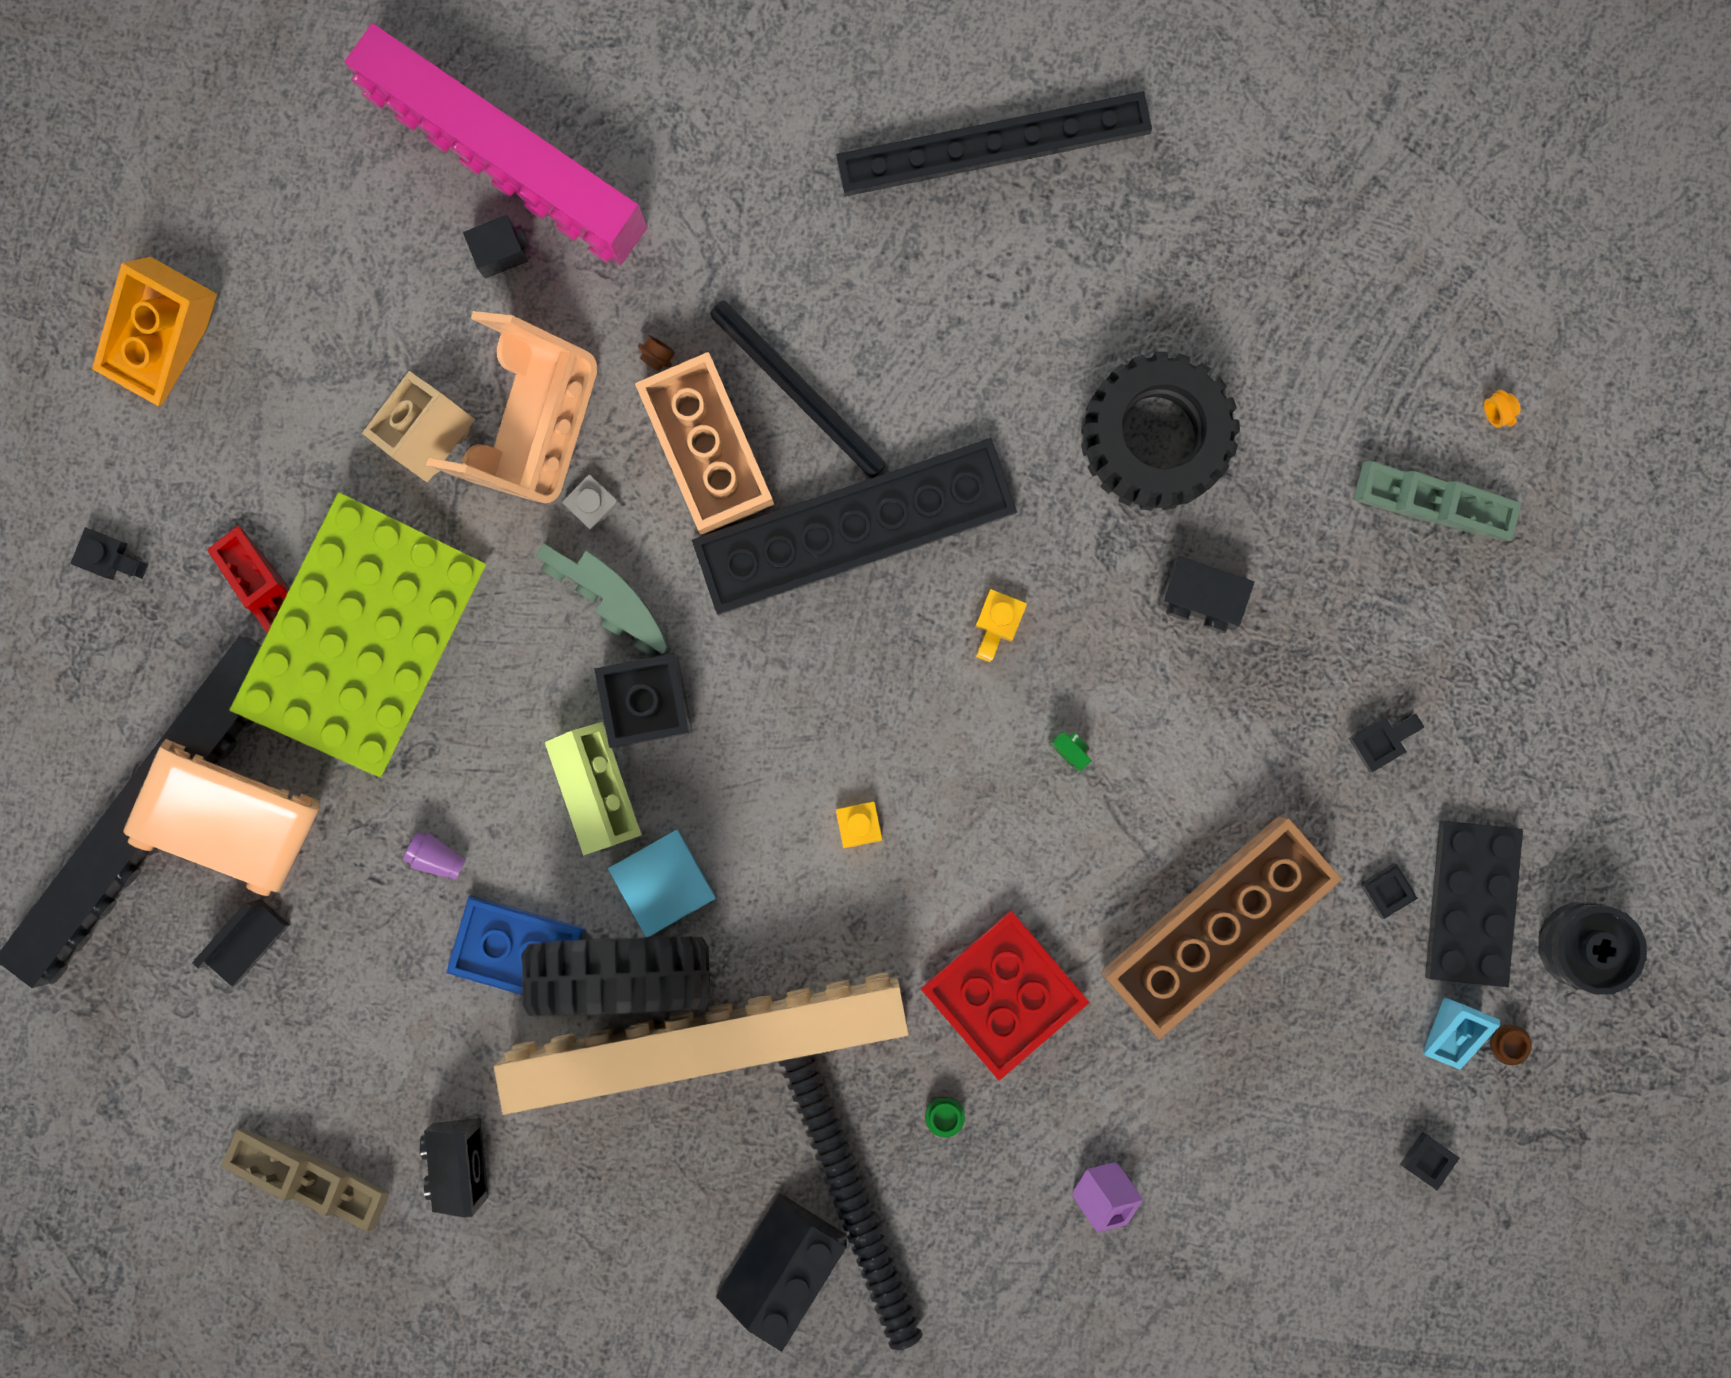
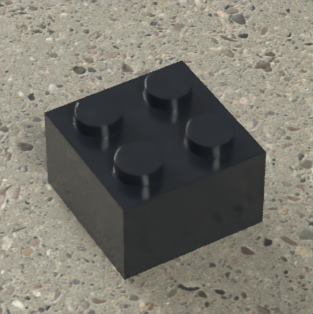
(643, 700)

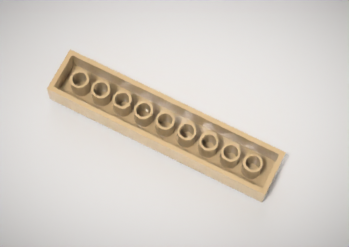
(701, 1044)

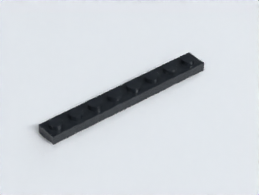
(994, 144)

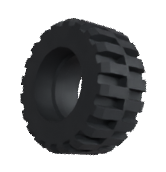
(1189, 389)

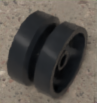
(1592, 947)

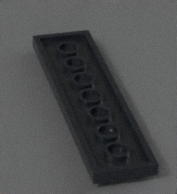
(854, 526)

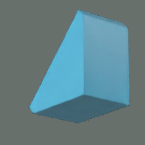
(1458, 1033)

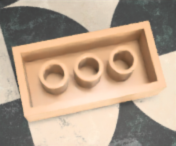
(704, 444)

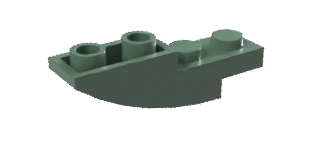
(620, 604)

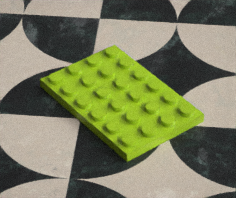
(358, 636)

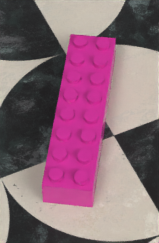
(496, 145)

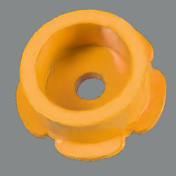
(1502, 409)

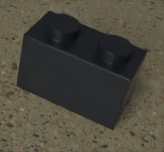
(1205, 594)

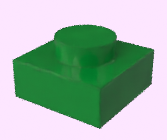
(1072, 749)

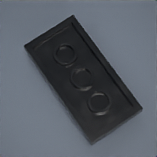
(1474, 903)

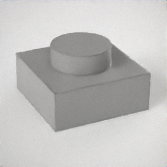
(590, 502)

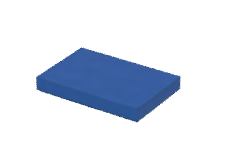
(494, 939)

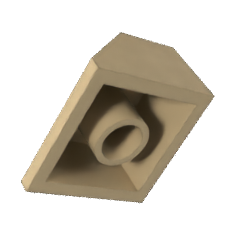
(418, 425)

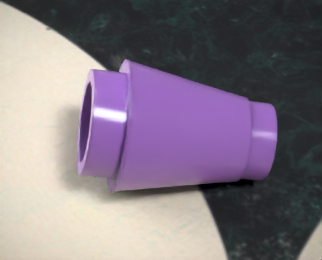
(433, 856)

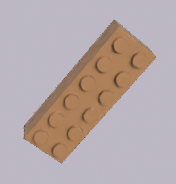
(1220, 926)

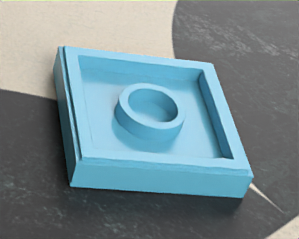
(662, 883)

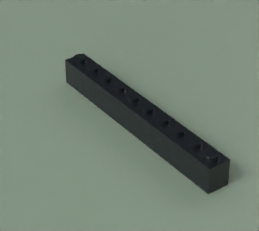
(105, 859)

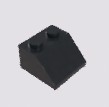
(455, 1167)

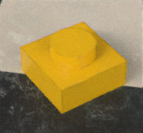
(858, 824)

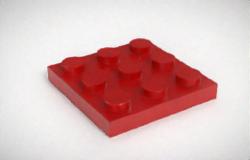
(1004, 995)

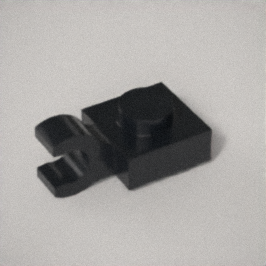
(105, 556)
(1382, 742)

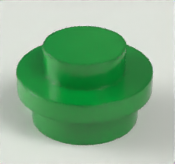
(944, 1117)

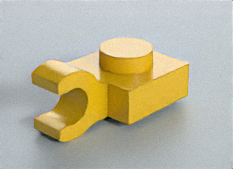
(1000, 620)

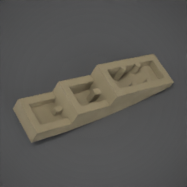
(305, 1178)

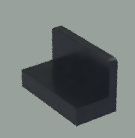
(242, 941)

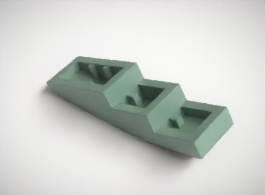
(1437, 501)

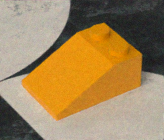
(152, 328)

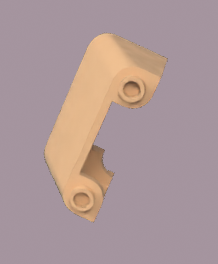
(220, 819)

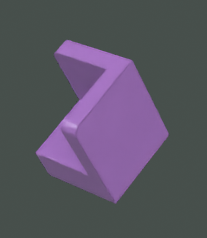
(1107, 1197)

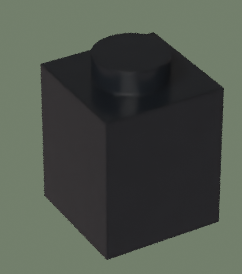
(497, 246)

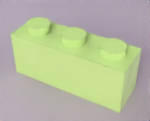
(592, 788)

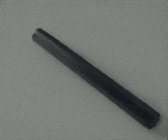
(798, 389)

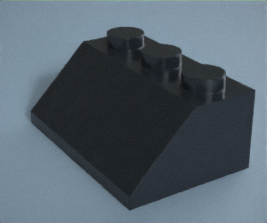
(781, 1271)

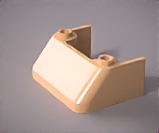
(540, 414)

